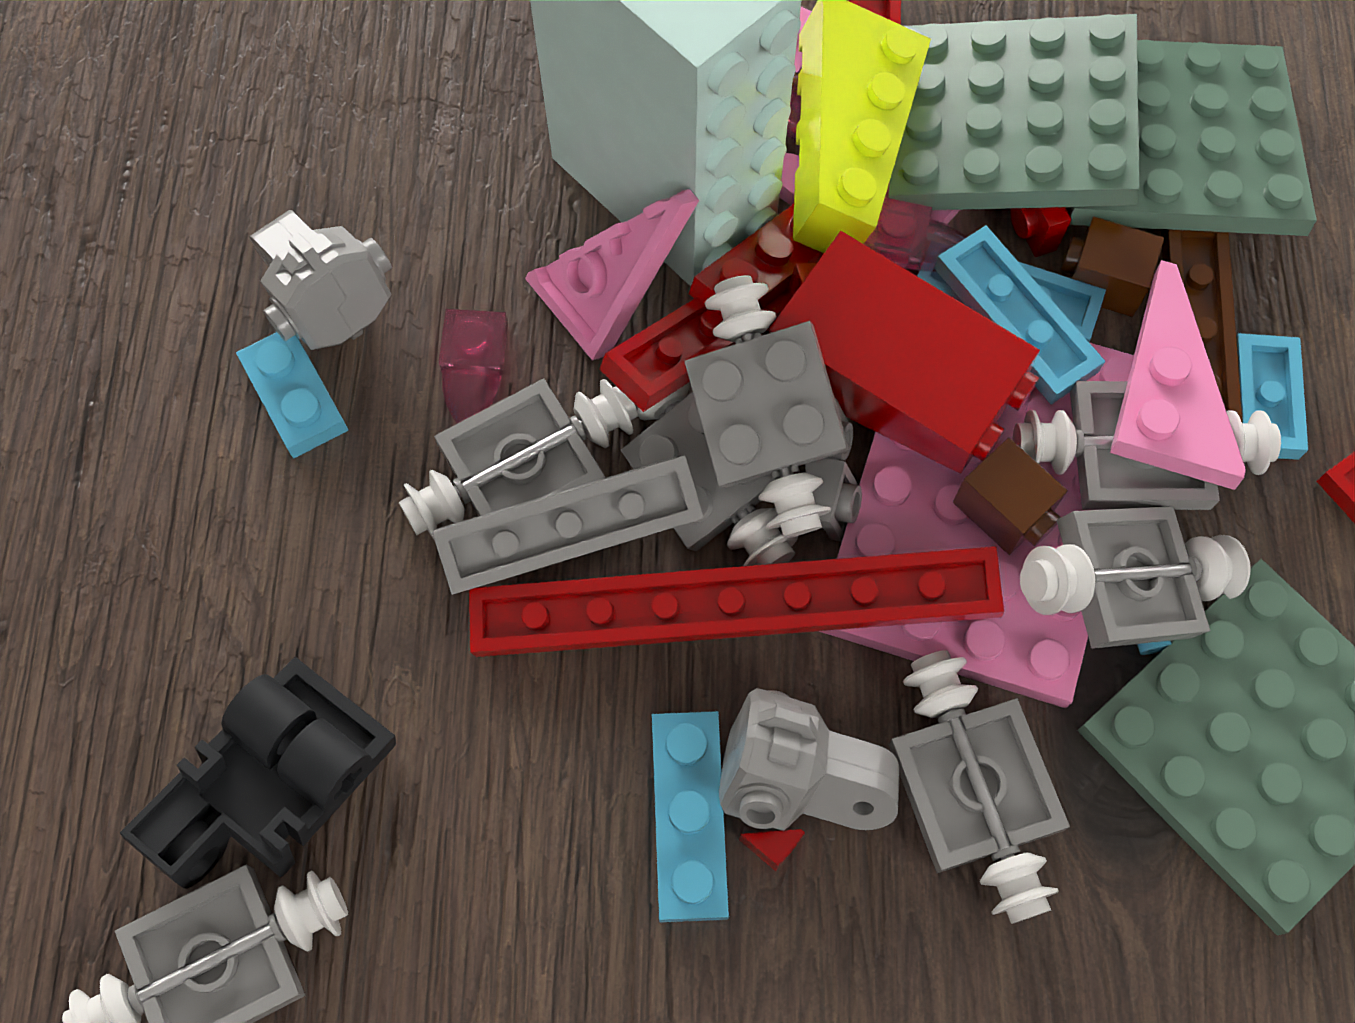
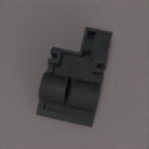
(273, 771)

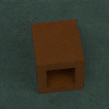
(1114, 260)
(1011, 497)

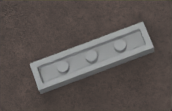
(567, 524)

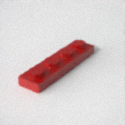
(653, 360)

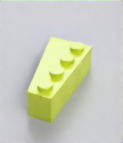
(853, 116)

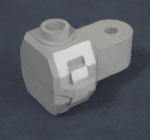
(320, 281)
(790, 765)

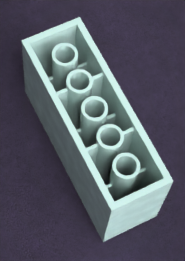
(671, 103)

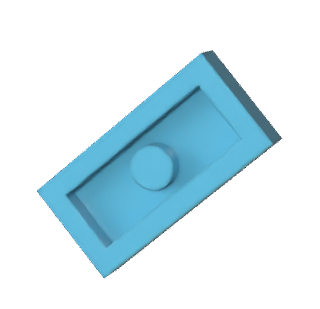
(1274, 384)
(292, 393)

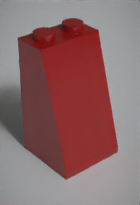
(910, 355)

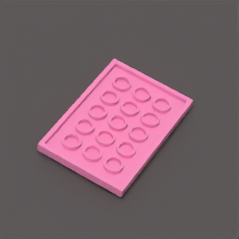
(912, 510)

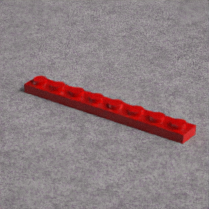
(736, 602)

